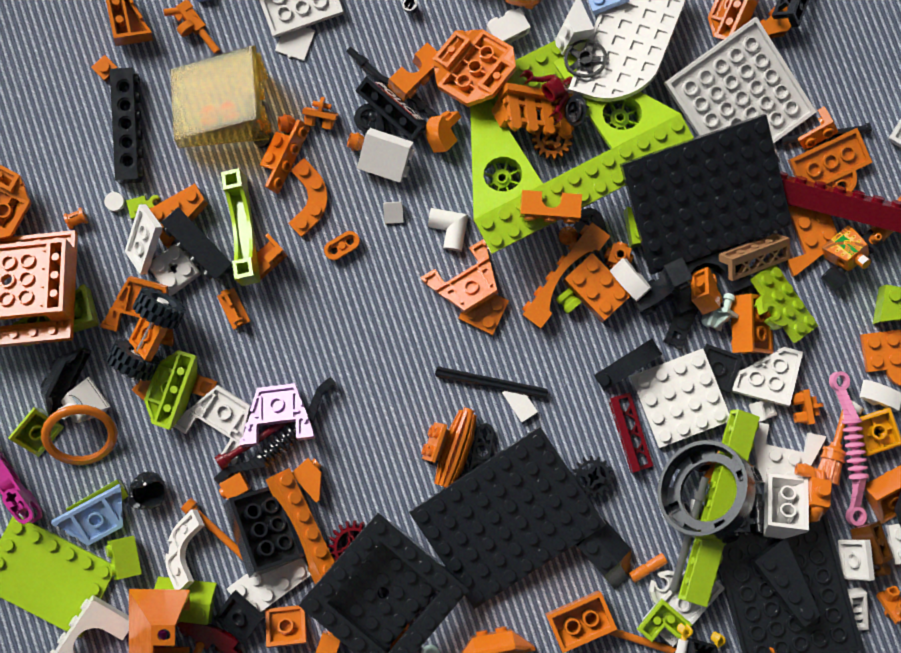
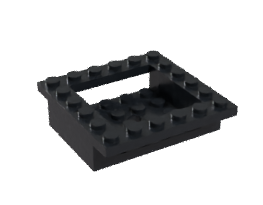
(386, 557)

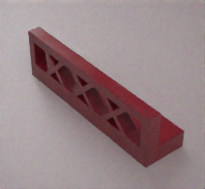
(624, 435)

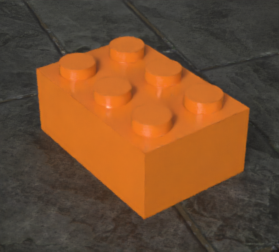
(596, 287)

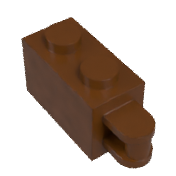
(879, 546)

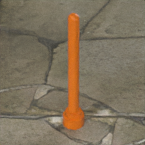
(191, 504)
(642, 641)

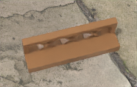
(758, 250)

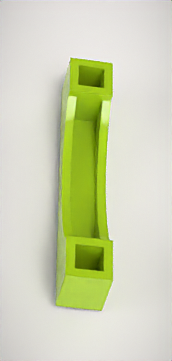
(245, 254)

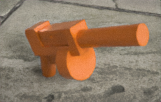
(191, 23)

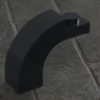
(628, 364)

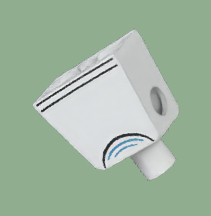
(84, 394)

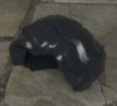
(147, 491)

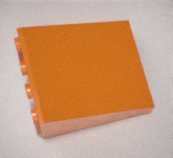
(151, 612)

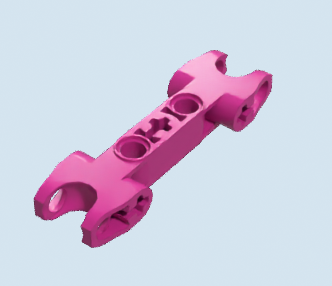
(15, 495)

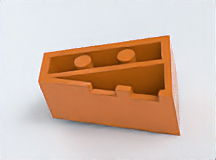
(188, 200)

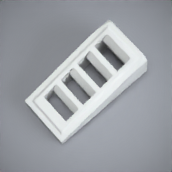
(863, 608)

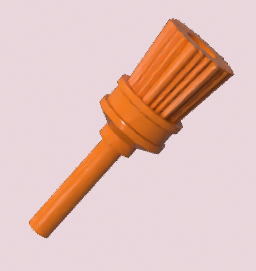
(833, 455)

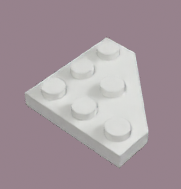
(771, 377)

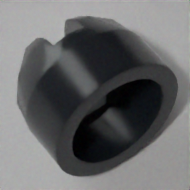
(408, 4)

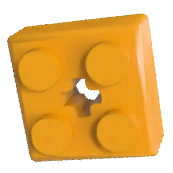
(887, 438)

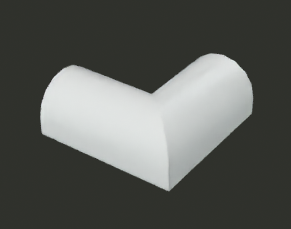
(453, 223)

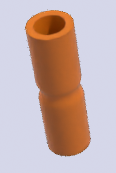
(645, 569)

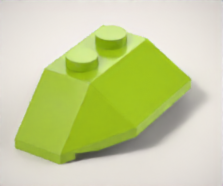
(171, 389)

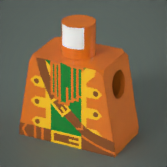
(847, 250)

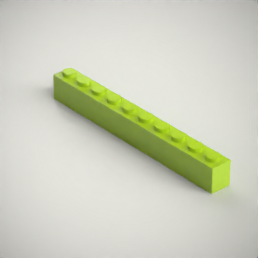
(707, 554)

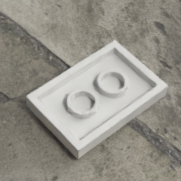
(143, 239)

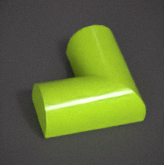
(661, 617)

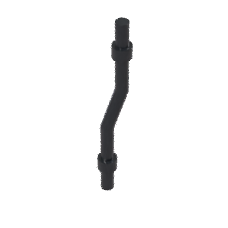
(363, 62)

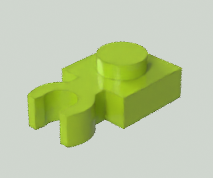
(134, 203)

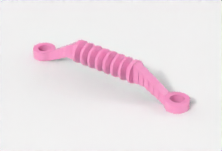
(851, 419)

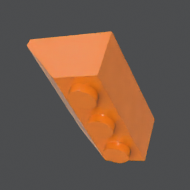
(749, 331)
(883, 494)
(581, 621)

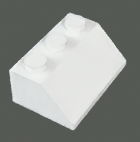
(785, 506)

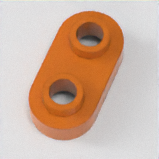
(341, 245)

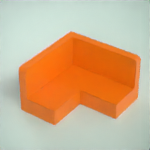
(269, 256)

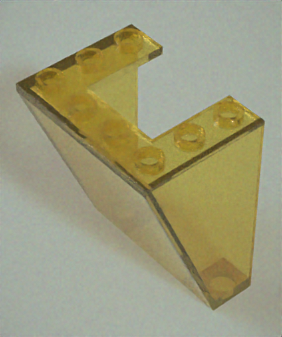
(220, 100)

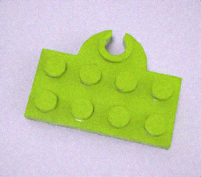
(782, 303)

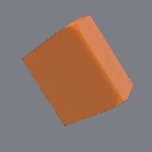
(203, 385)

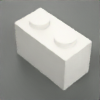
(510, 26)

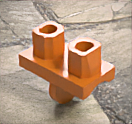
(312, 113)
(808, 406)
(891, 602)

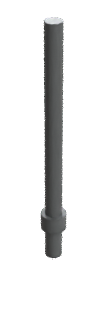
(699, 497)

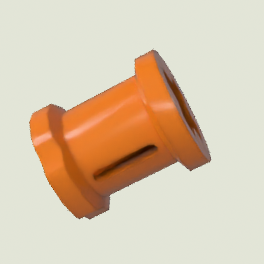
(75, 218)

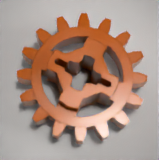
(555, 146)

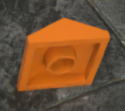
(285, 626)

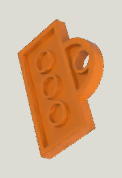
(833, 160)
(883, 352)

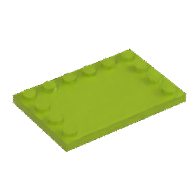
(49, 573)

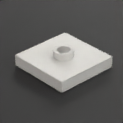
(856, 559)

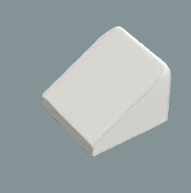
(393, 212)
(763, 409)

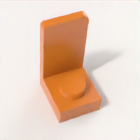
(822, 132)

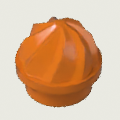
(286, 123)
(355, 141)
(567, 235)

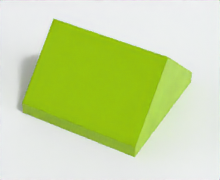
(29, 431)

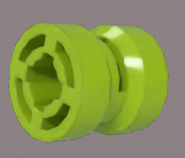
(568, 301)

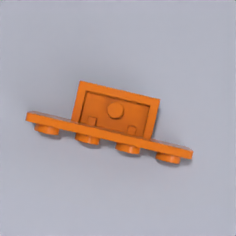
(282, 155)

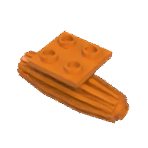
(450, 446)

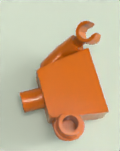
(818, 490)

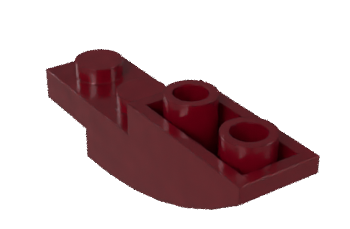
(210, 635)

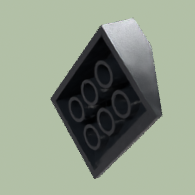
(262, 531)

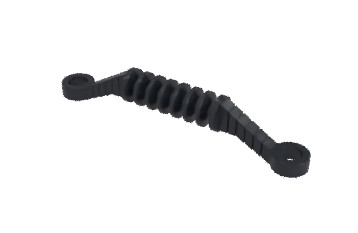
(261, 460)

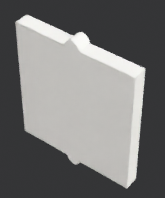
(295, 43)

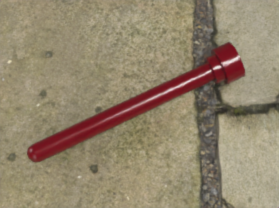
(225, 459)

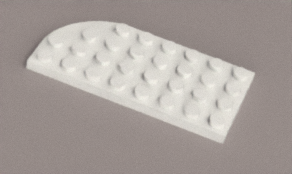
(635, 47)

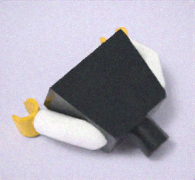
(697, 646)

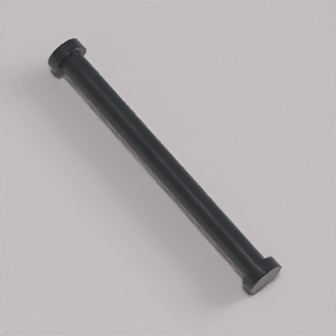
(866, 128)

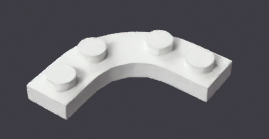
(179, 538)

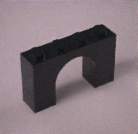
(683, 301)

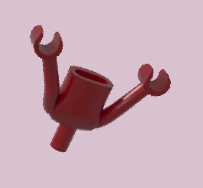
(552, 89)

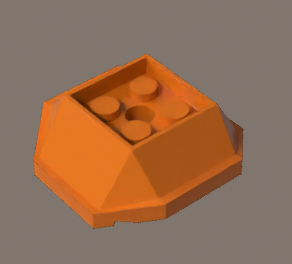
(468, 52)
(13, 202)

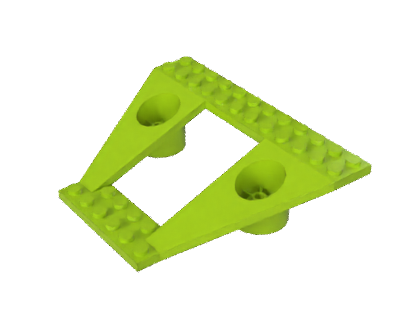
(499, 211)

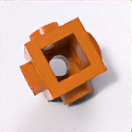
(611, 253)

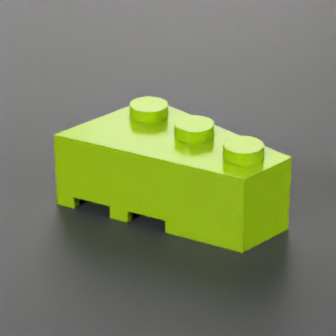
(888, 304)

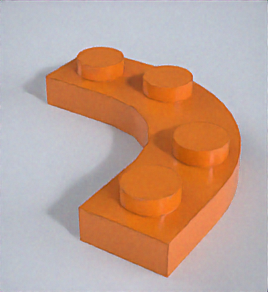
(317, 198)

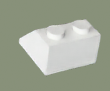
(575, 28)

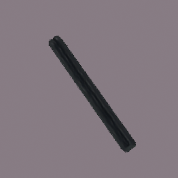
(491, 382)

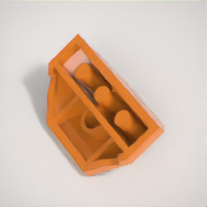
(729, 16)
(499, 641)

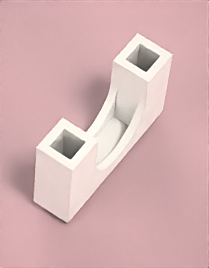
(94, 614)

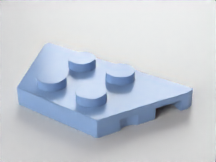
(94, 518)

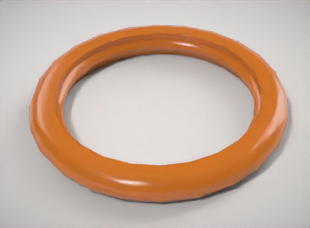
(79, 409)

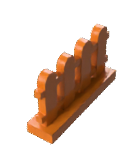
(532, 99)

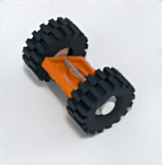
(157, 315)

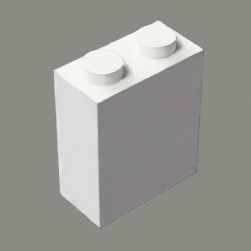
(385, 155)

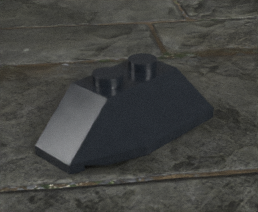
(62, 378)
(607, 554)

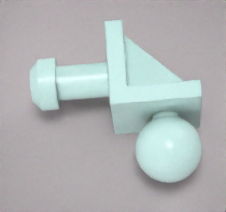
(720, 316)

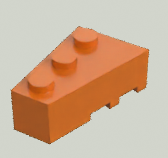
(127, 23)

